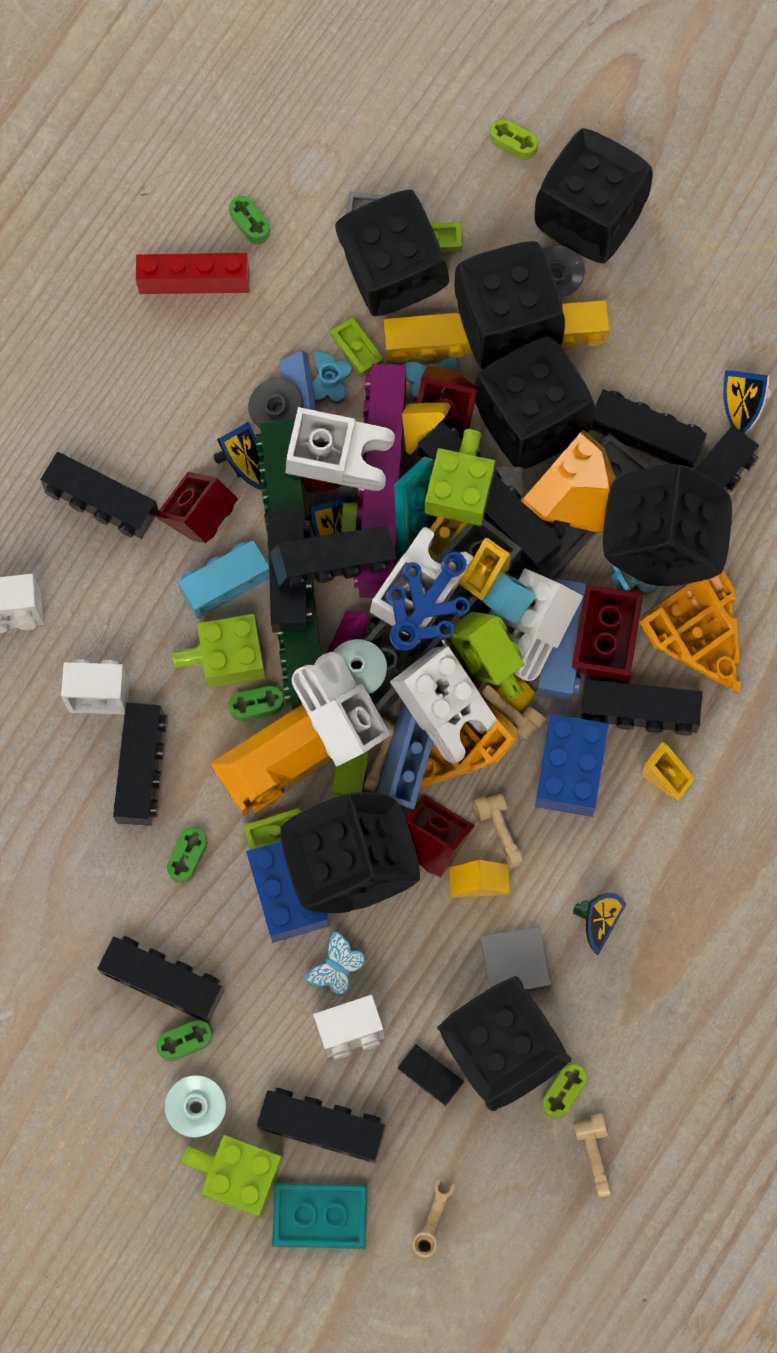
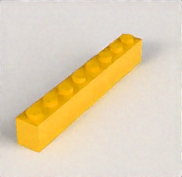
(444, 333)

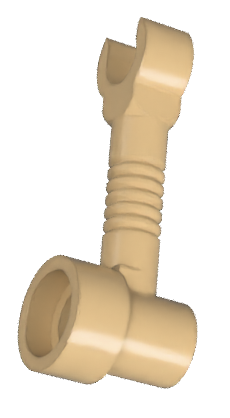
(525, 723)
(377, 767)
(492, 809)
(590, 1131)
(427, 1236)

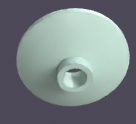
(374, 663)
(179, 1103)

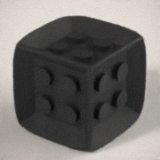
(593, 195)
(392, 252)
(507, 300)
(534, 402)
(667, 525)
(349, 853)
(503, 1043)

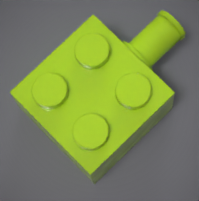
(460, 482)
(226, 650)
(488, 651)
(236, 1174)

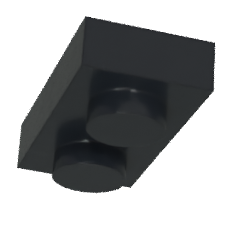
(430, 1075)

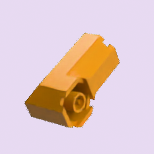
(270, 760)

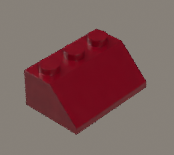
(607, 633)

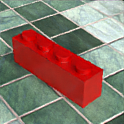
(192, 273)

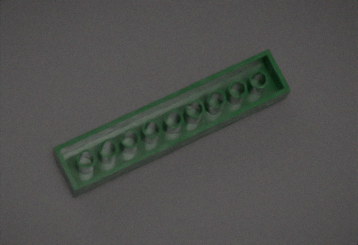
(285, 493)

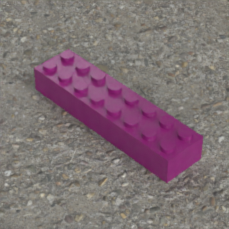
(383, 408)

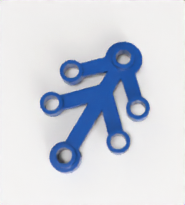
(424, 605)

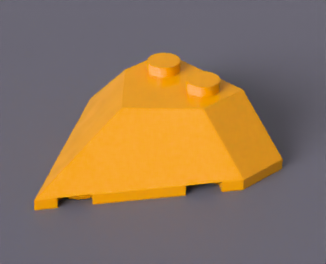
(575, 486)
(699, 628)
(480, 750)

